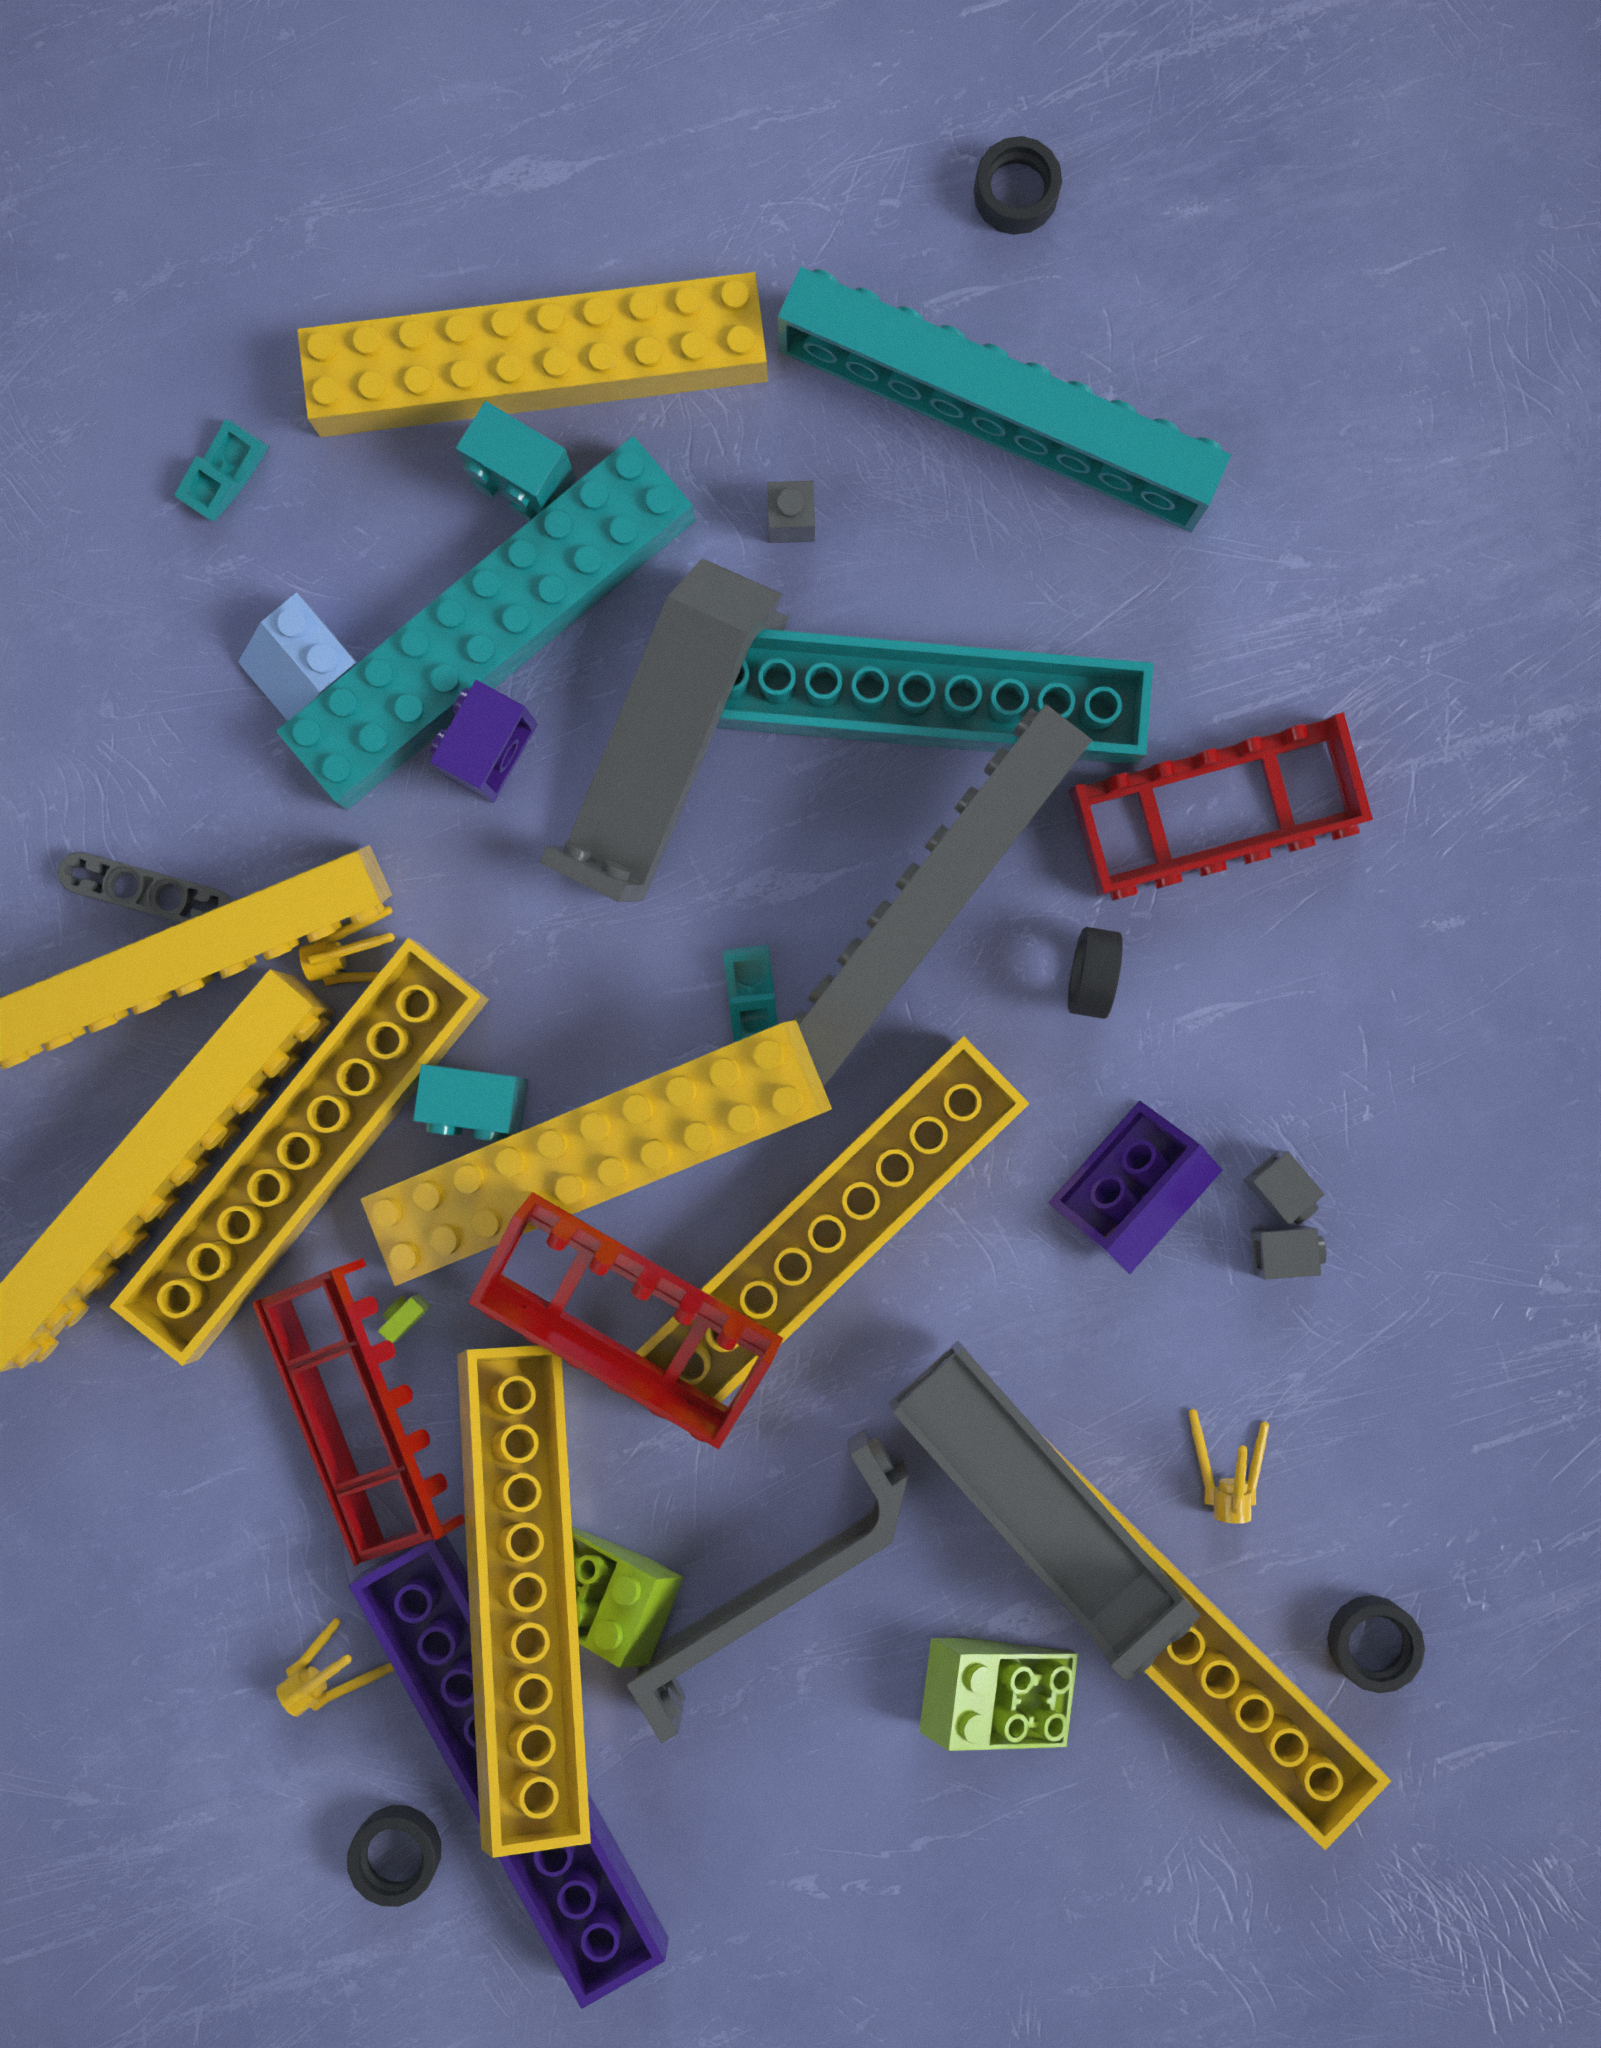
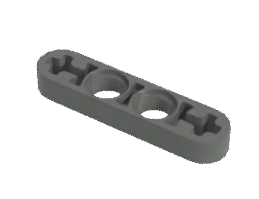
(148, 890)

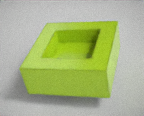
(403, 1316)

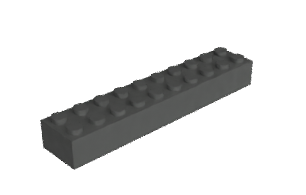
(940, 887)

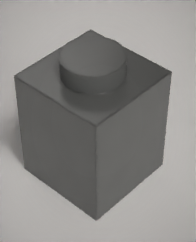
(791, 511)
(1285, 1188)
(1288, 1252)

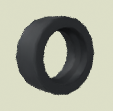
(1025, 152)
(1095, 972)
(1405, 1665)
(381, 1890)

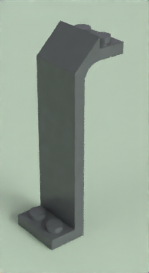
(664, 730)
(1044, 1511)
(655, 1684)

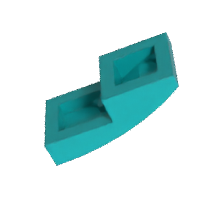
(223, 472)
(750, 990)

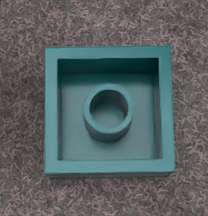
(514, 462)
(470, 1099)

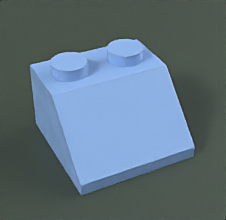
(294, 656)

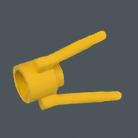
(327, 957)
(1234, 1496)
(306, 1686)

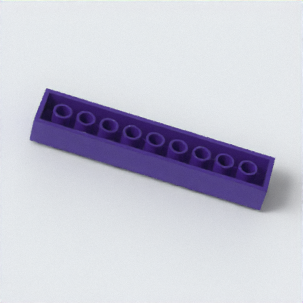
(576, 1895)

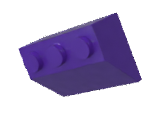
(1135, 1186)

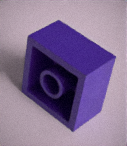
(482, 740)

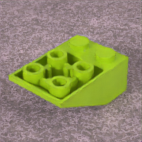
(620, 1600)
(997, 1695)

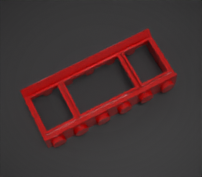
(1253, 849)
(600, 1355)
(322, 1430)

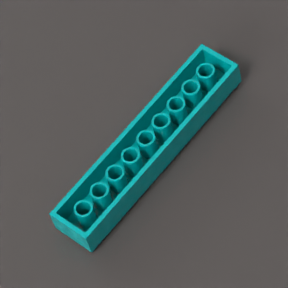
(999, 399)
(488, 622)
(935, 693)

